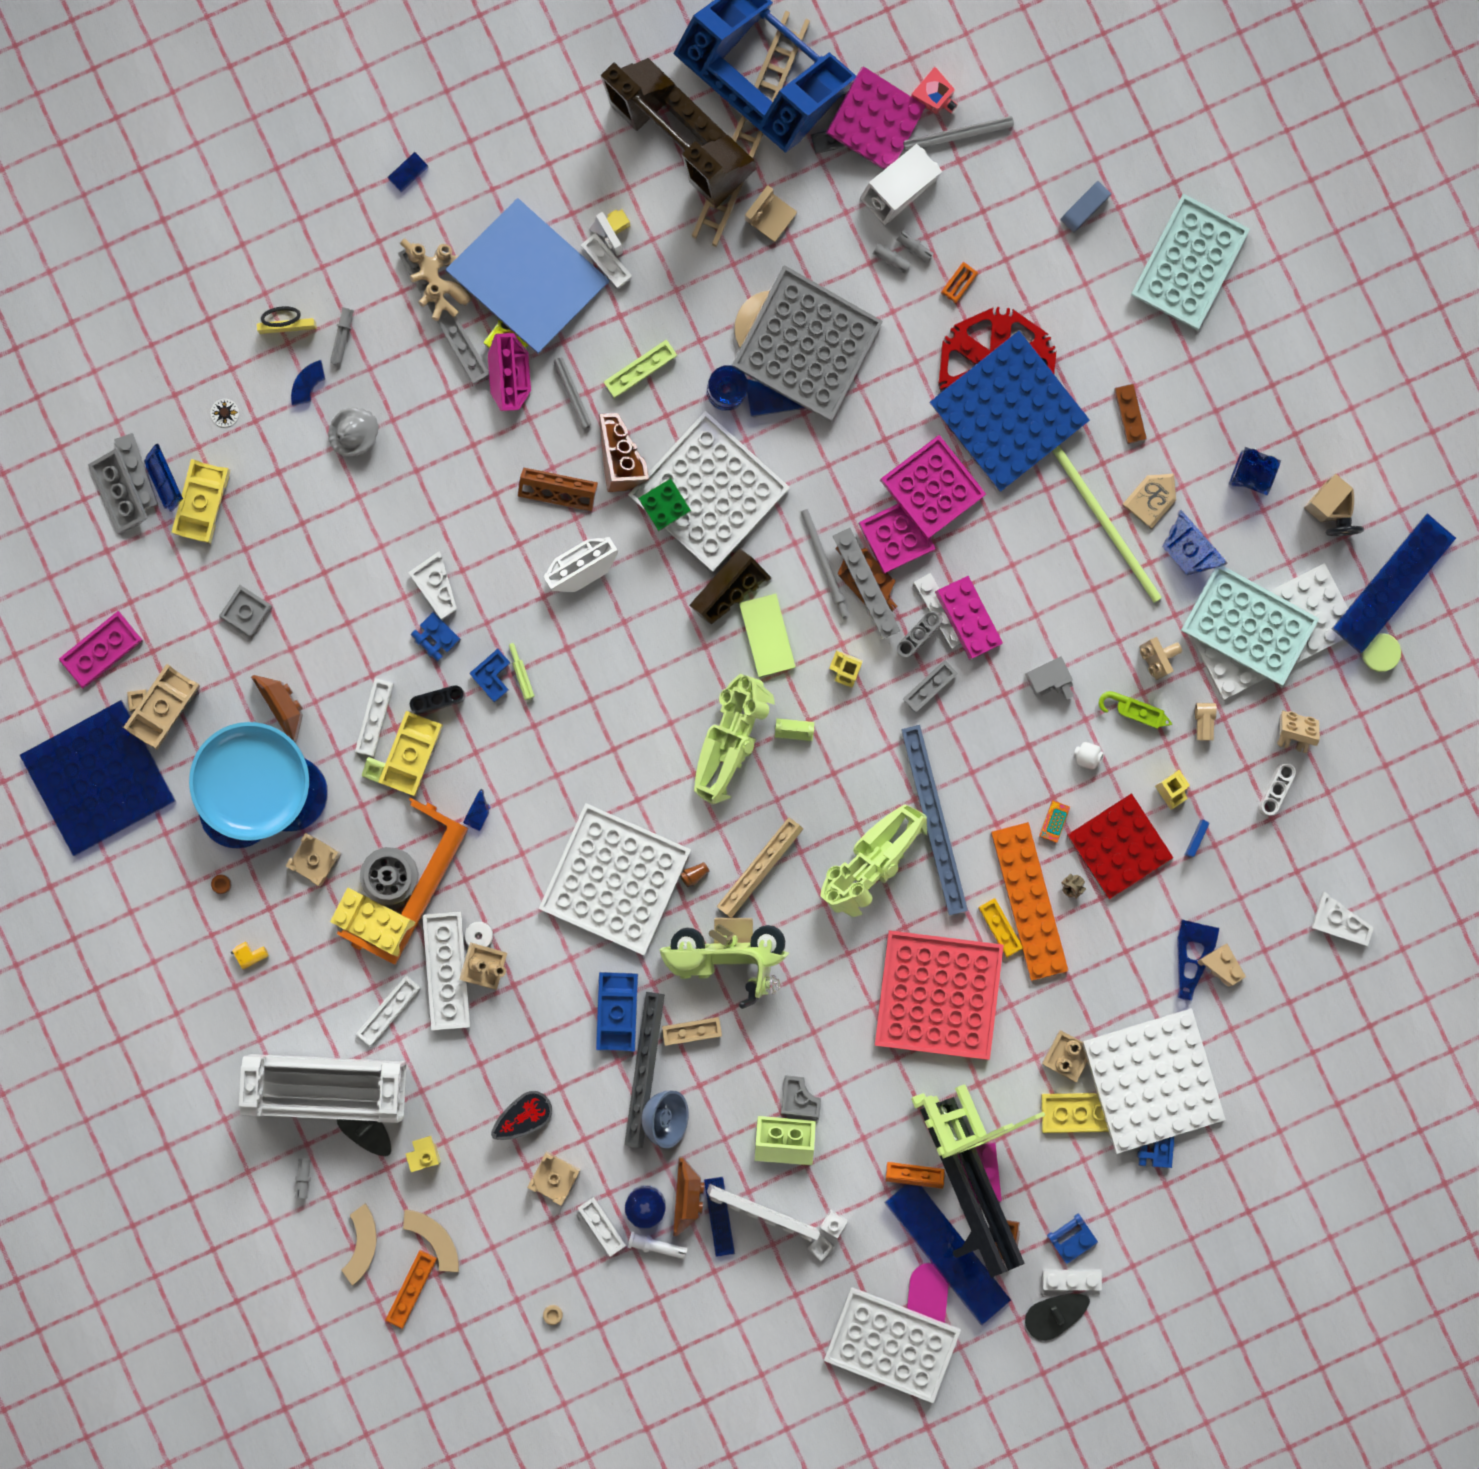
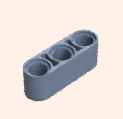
(1085, 206)

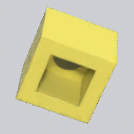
(618, 221)

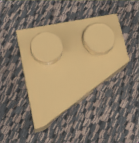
(1223, 965)

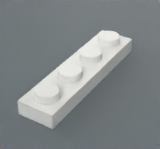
(926, 587)

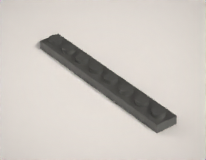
(644, 1067)

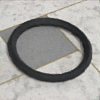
(282, 324)

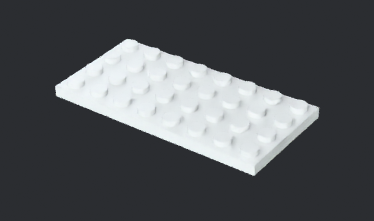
(1312, 592)

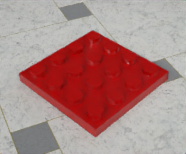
(1120, 846)

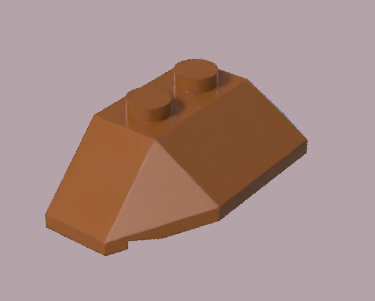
(281, 704)
(687, 1196)

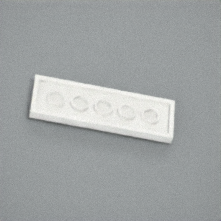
(444, 966)
(755, 1210)

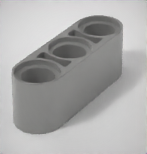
(913, 641)

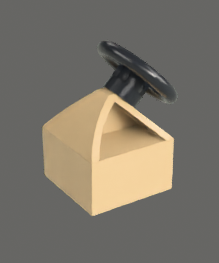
(1335, 503)

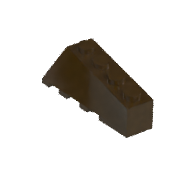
(729, 586)

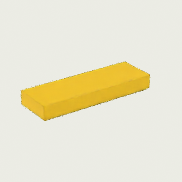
(1000, 927)

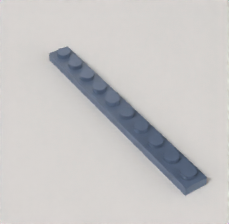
(936, 824)

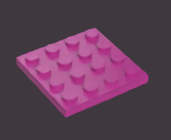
(875, 119)
(932, 487)

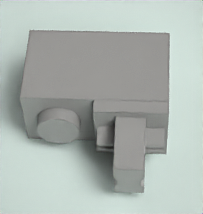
(1051, 674)

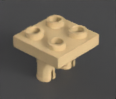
(1158, 657)
(1299, 729)
(483, 966)
(1066, 1056)

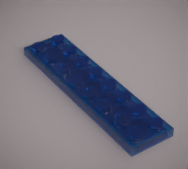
(1393, 583)
(938, 1241)

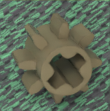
(1073, 886)

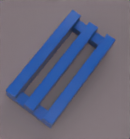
(1197, 838)

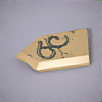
(1152, 498)

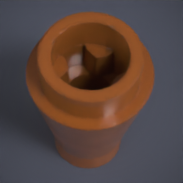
(694, 874)

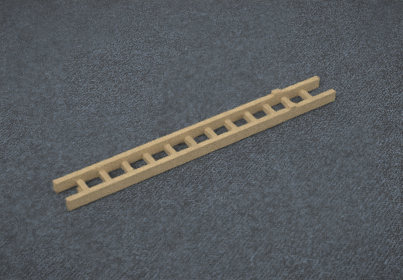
(756, 141)

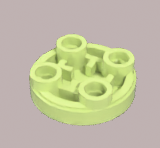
(1382, 653)

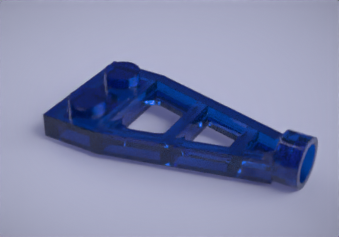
(1196, 933)

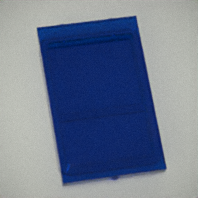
(162, 478)

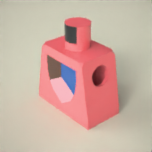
(935, 92)

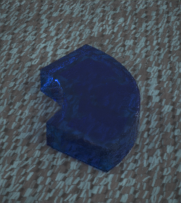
(305, 383)

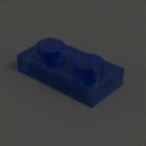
(407, 172)

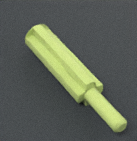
(521, 674)

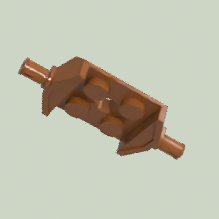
(884, 581)

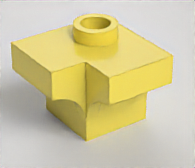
(846, 668)
(1173, 789)
(424, 1154)

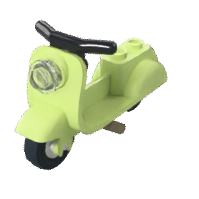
(691, 956)

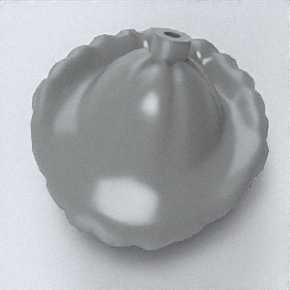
(353, 431)

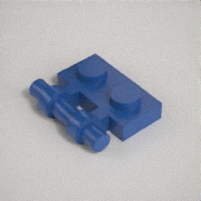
(439, 632)
(1161, 1155)

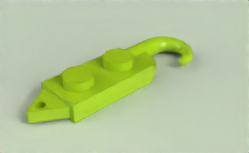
(1136, 710)

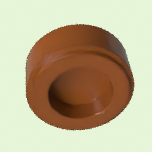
(221, 884)

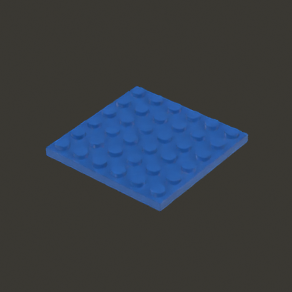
(1009, 411)

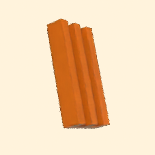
(950, 295)

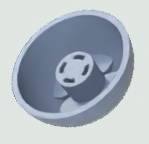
(665, 1118)

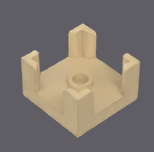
(313, 859)
(554, 1178)

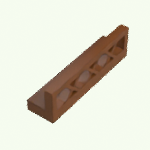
(557, 485)

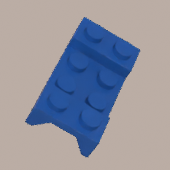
(617, 1011)

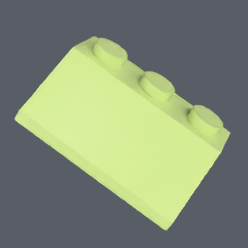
(785, 1140)

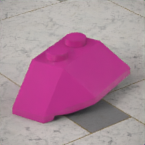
(508, 372)

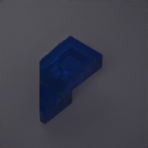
(478, 812)

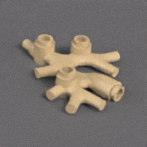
(429, 271)

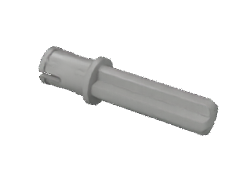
(341, 336)

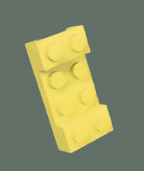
(200, 501)
(410, 753)
(371, 921)

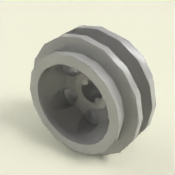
(407, 867)

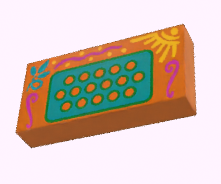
(1054, 821)

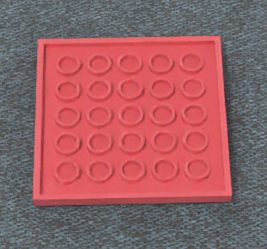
(939, 995)

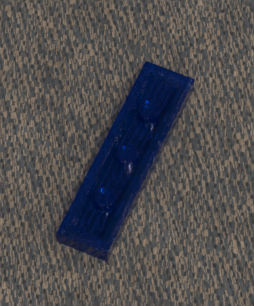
(719, 1221)

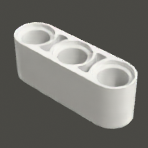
(1284, 783)

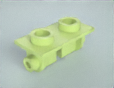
(794, 729)

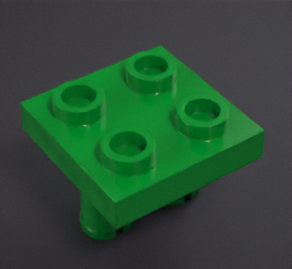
(664, 504)

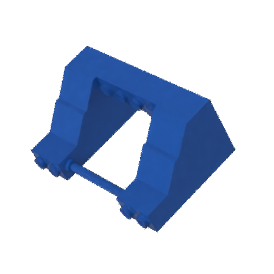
(796, 106)

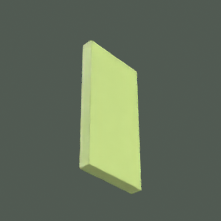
(767, 635)

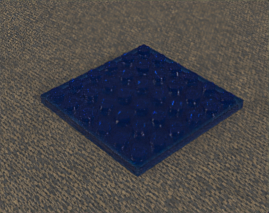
(97, 778)

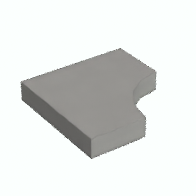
(798, 1100)

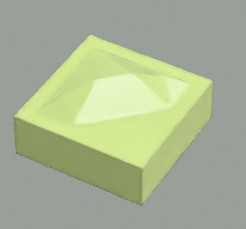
(373, 769)

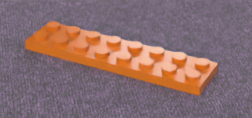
(1029, 901)

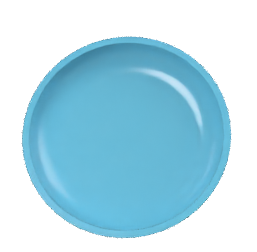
(249, 781)

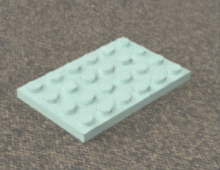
(1190, 262)
(1250, 624)

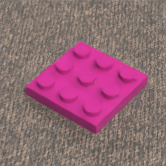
(894, 538)

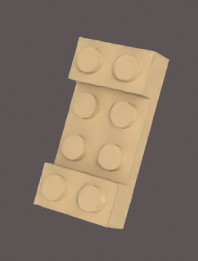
(161, 707)

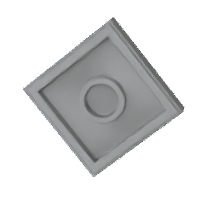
(245, 611)

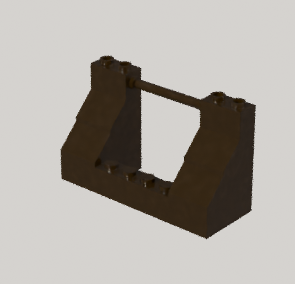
(638, 95)

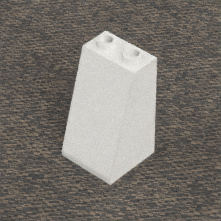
(900, 184)

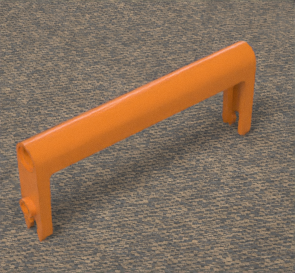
(427, 884)

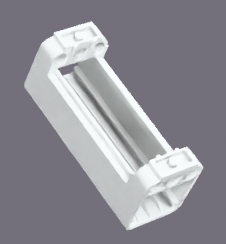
(322, 1088)

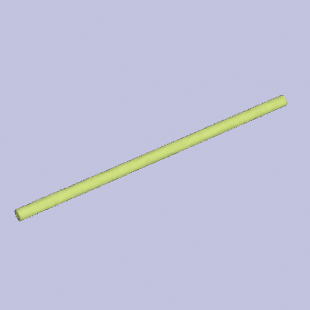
(1106, 523)

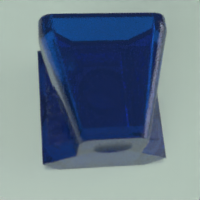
(1255, 471)

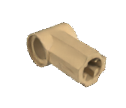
(1205, 715)

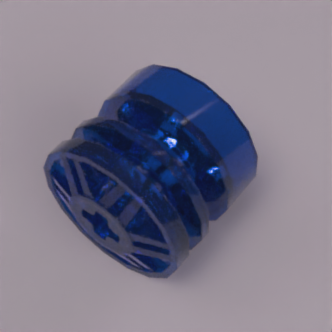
(726, 377)
(643, 1195)

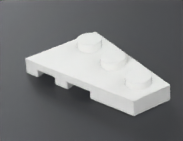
(435, 585)
(1340, 922)

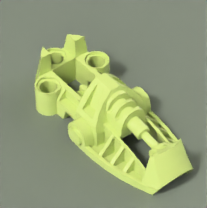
(731, 739)
(874, 861)

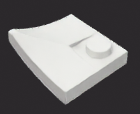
(605, 232)

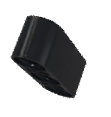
(427, 698)

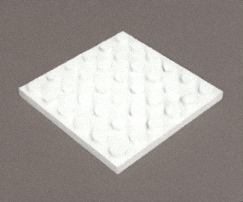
(721, 485)
(614, 879)
(1153, 1080)

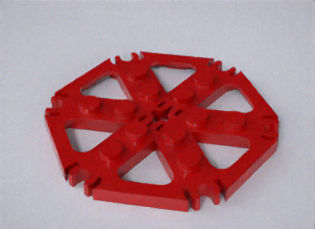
(1000, 333)

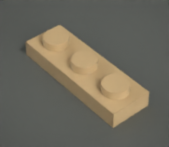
(692, 1031)

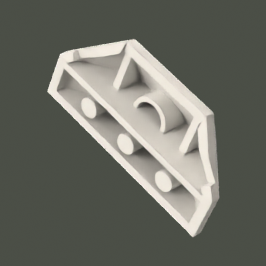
(581, 565)

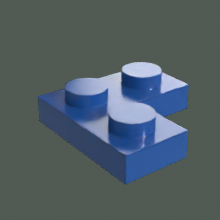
(486, 675)

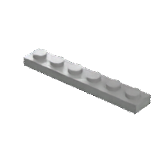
(866, 583)

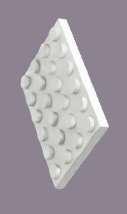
(892, 1345)

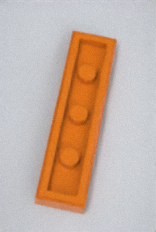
(411, 1289)

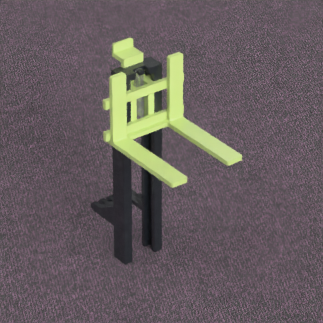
(953, 1138)

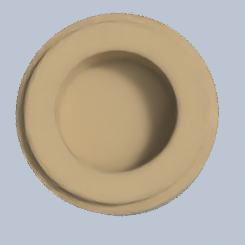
(552, 1314)

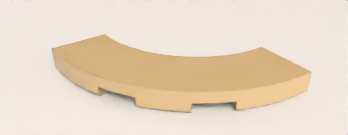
(436, 1235)
(365, 1244)

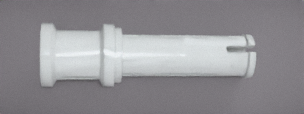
(647, 1243)

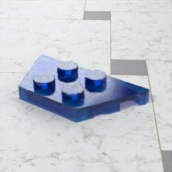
(1191, 548)

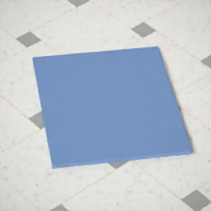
(527, 275)

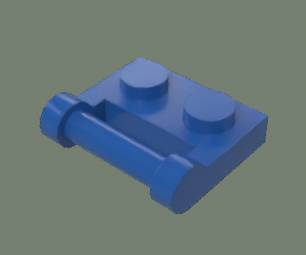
(1075, 1244)

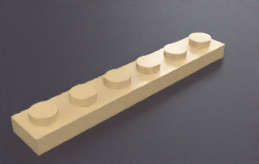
(760, 867)

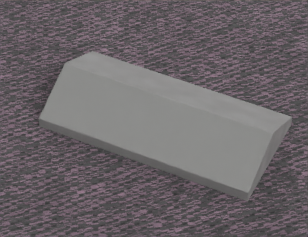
(118, 491)

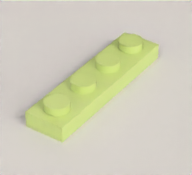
(640, 369)

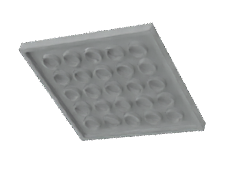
(807, 343)

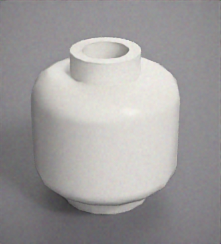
(1089, 755)

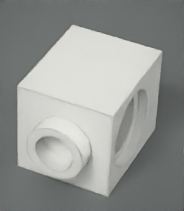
(833, 1223)

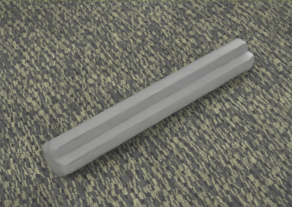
(572, 393)

